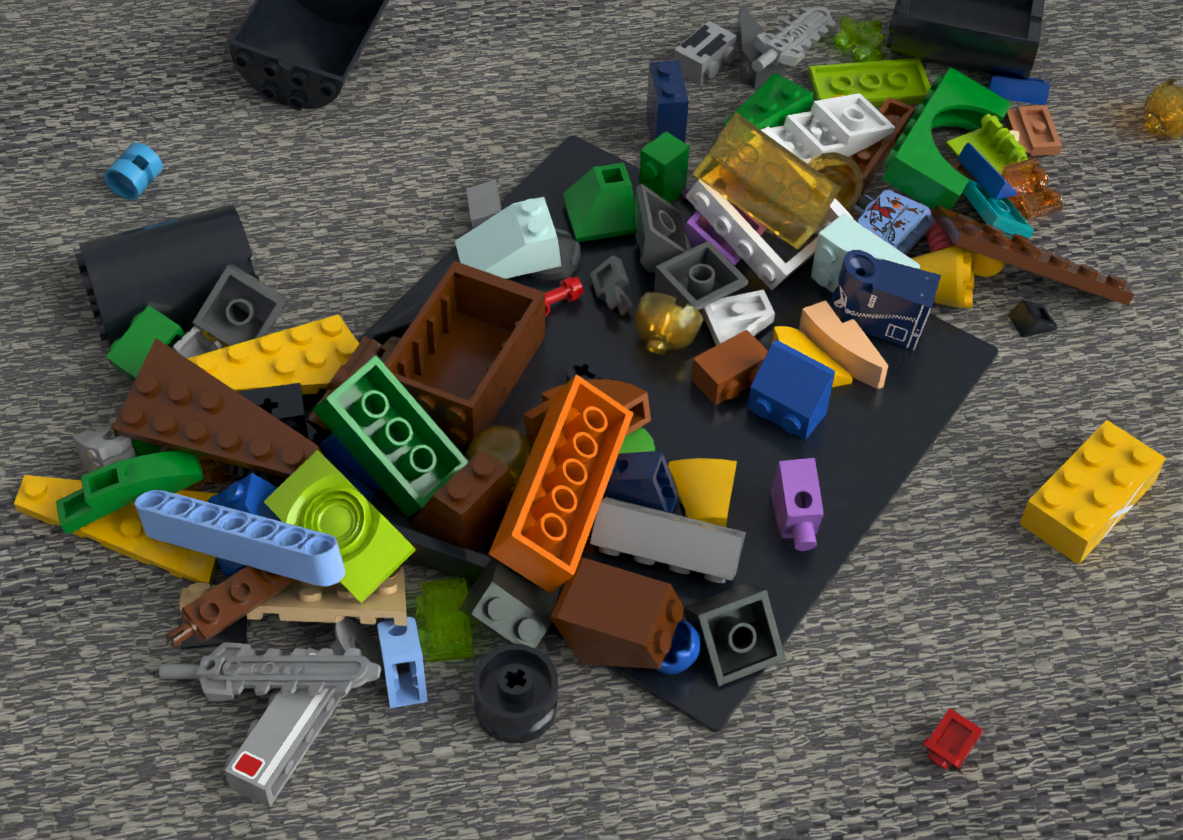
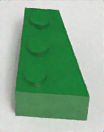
(774, 102)

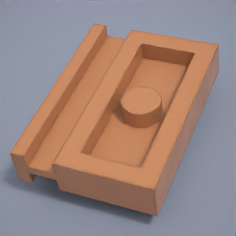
(1035, 129)

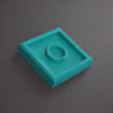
(997, 211)

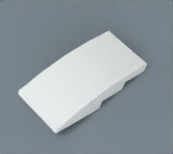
(834, 125)

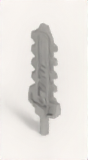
(790, 42)
(238, 667)

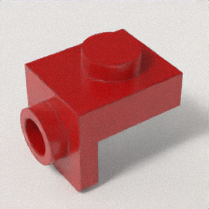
(952, 740)

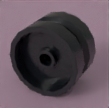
(515, 693)

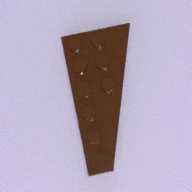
(1021, 253)
(198, 414)

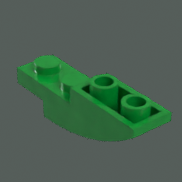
(123, 483)

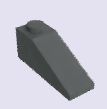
(747, 32)

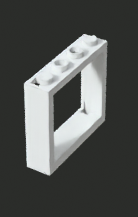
(745, 239)

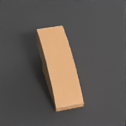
(844, 344)

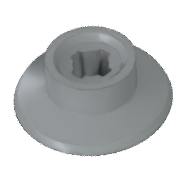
(352, 635)

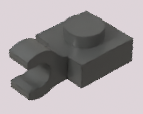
(608, 284)

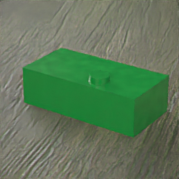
(391, 436)

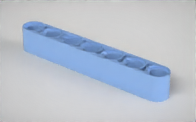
(241, 537)

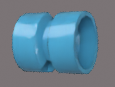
(133, 171)

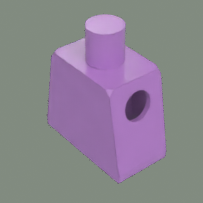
(797, 501)

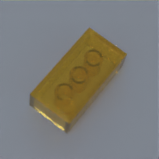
(766, 181)

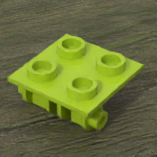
(992, 142)

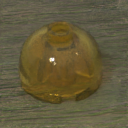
(1165, 110)
(843, 173)
(665, 324)
(506, 446)

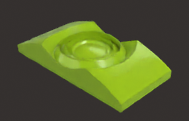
(328, 503)

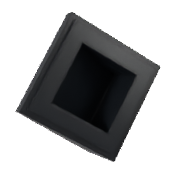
(1031, 319)

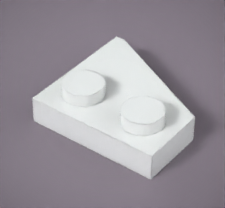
(738, 313)

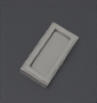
(483, 202)

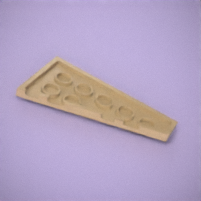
(325, 603)

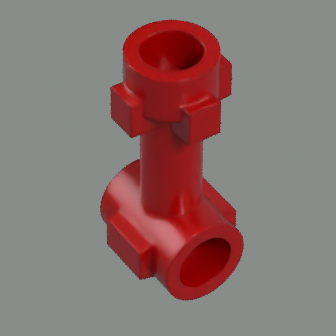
(569, 288)

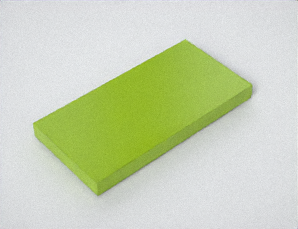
(874, 80)

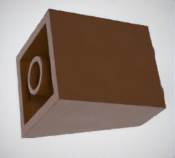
(468, 505)
(617, 616)

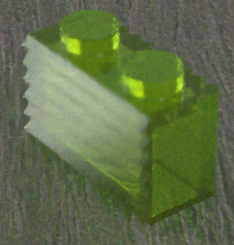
(446, 628)

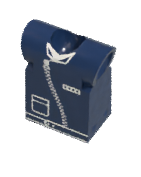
(884, 297)

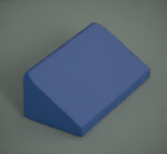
(1020, 89)
(985, 173)

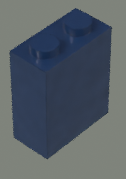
(666, 100)

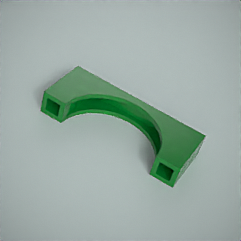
(915, 161)

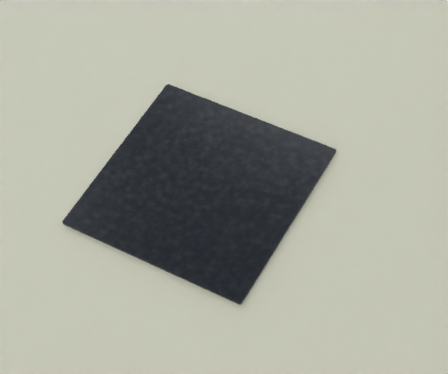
(859, 447)

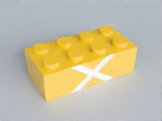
(1092, 491)

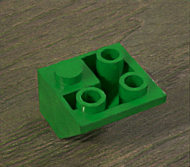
(601, 204)

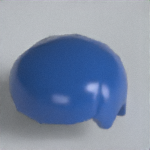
(683, 649)

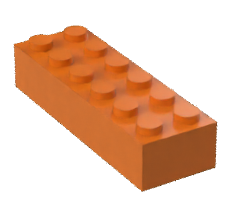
(562, 485)

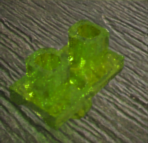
(865, 36)

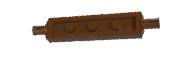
(227, 604)

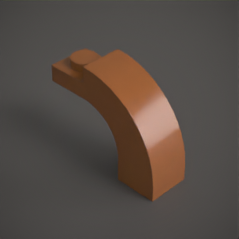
(626, 394)

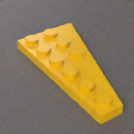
(295, 355)
(118, 530)

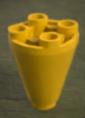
(956, 275)

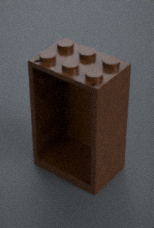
(469, 349)

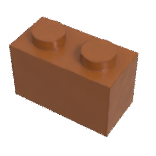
(728, 367)

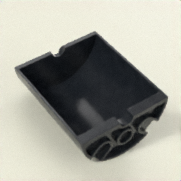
(969, 33)
(303, 48)
(162, 266)

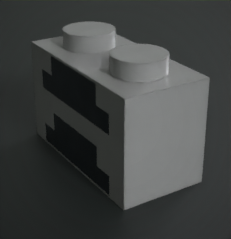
(706, 52)

